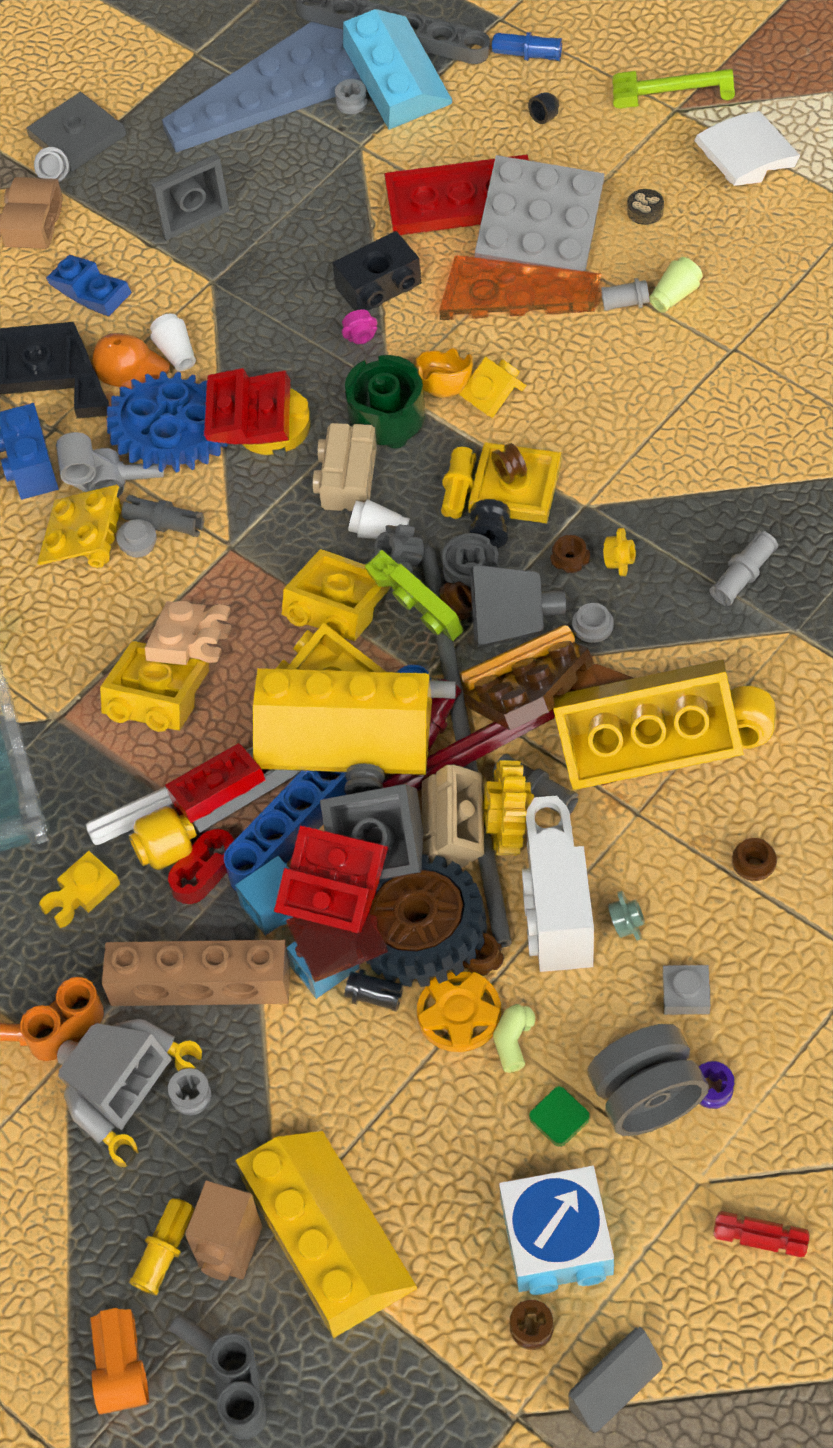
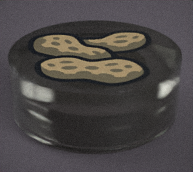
(645, 206)

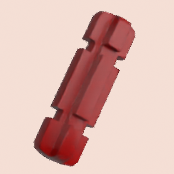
(761, 1234)

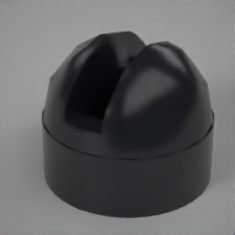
(543, 107)

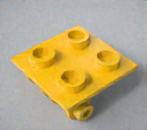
(82, 526)

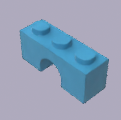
(258, 898)

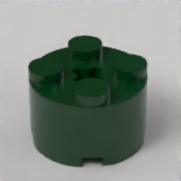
(387, 397)

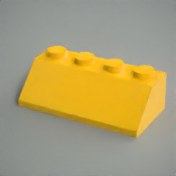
(341, 720)
(647, 725)
(325, 1228)

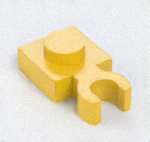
(81, 885)

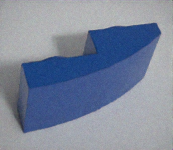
(85, 285)

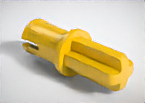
(458, 481)
(162, 1246)

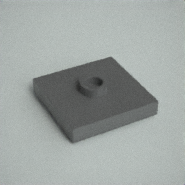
(78, 129)

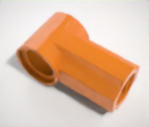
(119, 1374)

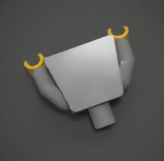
(113, 1073)

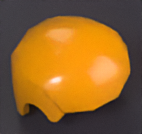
(444, 373)

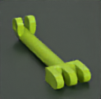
(627, 88)

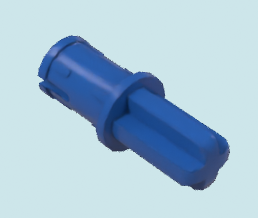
(527, 46)

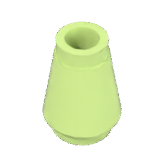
(676, 283)

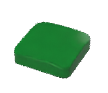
(559, 1116)

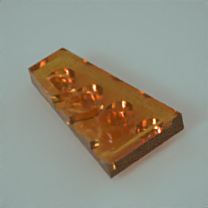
(491, 286)

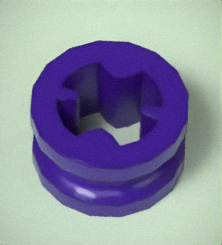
(715, 1071)

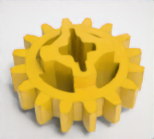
(506, 807)

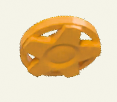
(459, 1011)

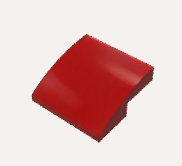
(247, 407)
(331, 879)

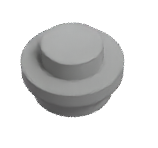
(52, 163)
(136, 538)
(592, 623)

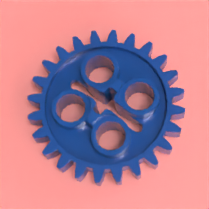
(162, 422)

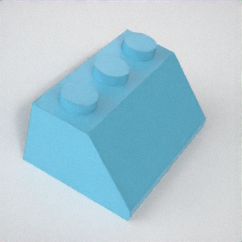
(393, 67)

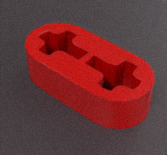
(199, 864)

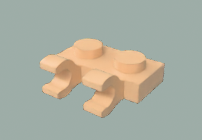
(185, 631)

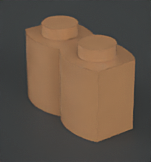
(30, 212)

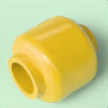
(754, 715)
(162, 838)

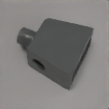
(510, 605)

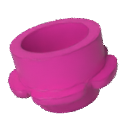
(359, 326)

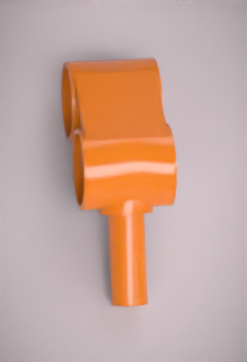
(65, 1022)

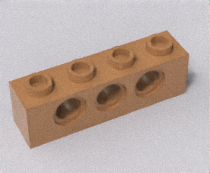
(196, 973)

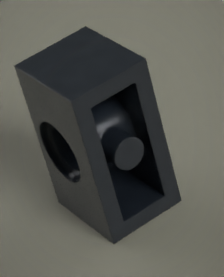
(377, 272)

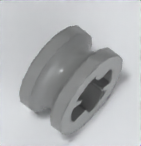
(351, 96)
(191, 1077)

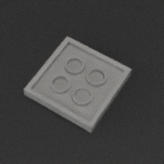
(539, 214)

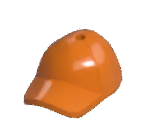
(126, 357)

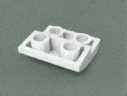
(746, 148)

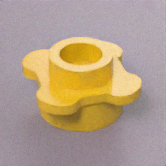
(619, 552)

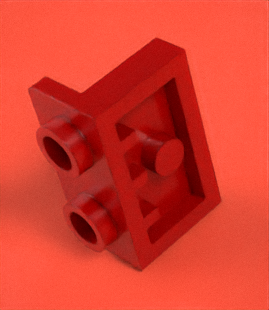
(214, 783)

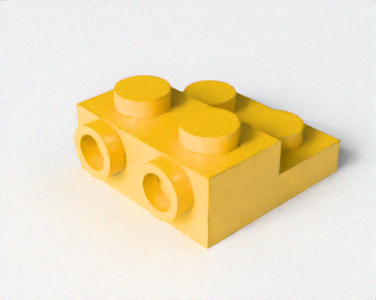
(332, 593)
(328, 652)
(151, 690)

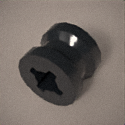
(490, 520)

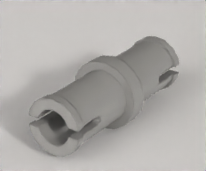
(743, 568)

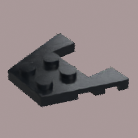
(50, 359)

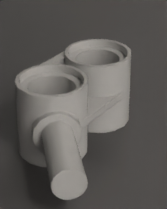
(96, 468)

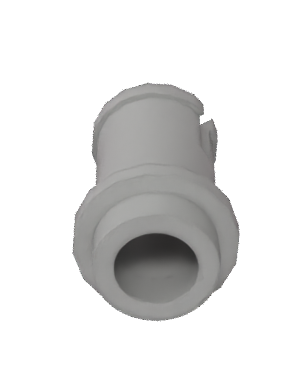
(625, 295)

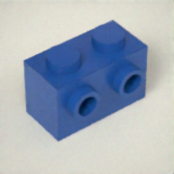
(27, 452)

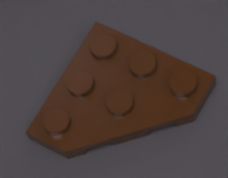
(530, 685)

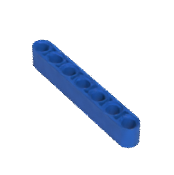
(284, 818)

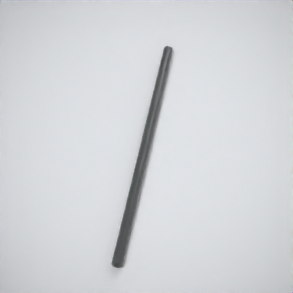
(461, 729)

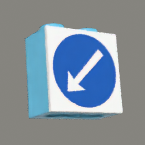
(557, 1230)

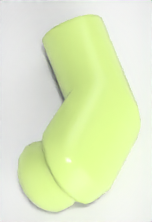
(506, 1036)

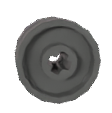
(647, 1079)

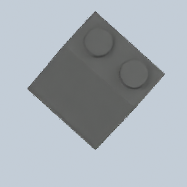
(381, 817)

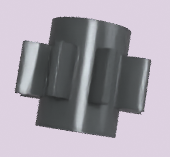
(401, 545)

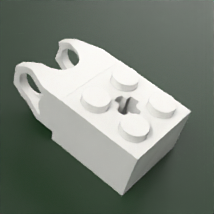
(556, 893)

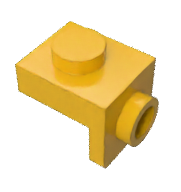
(491, 385)

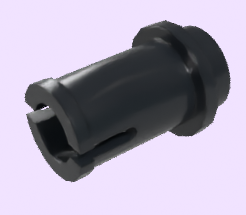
(373, 990)

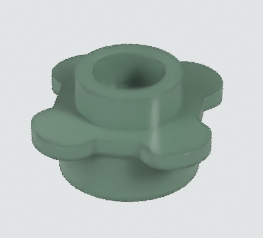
(626, 916)

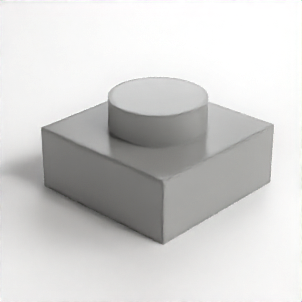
(686, 989)

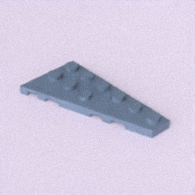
(279, 81)

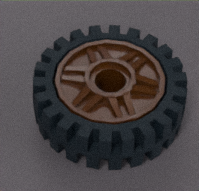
(440, 941)

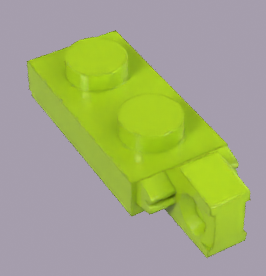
(412, 592)

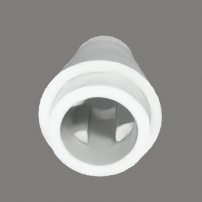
(172, 339)
(370, 519)

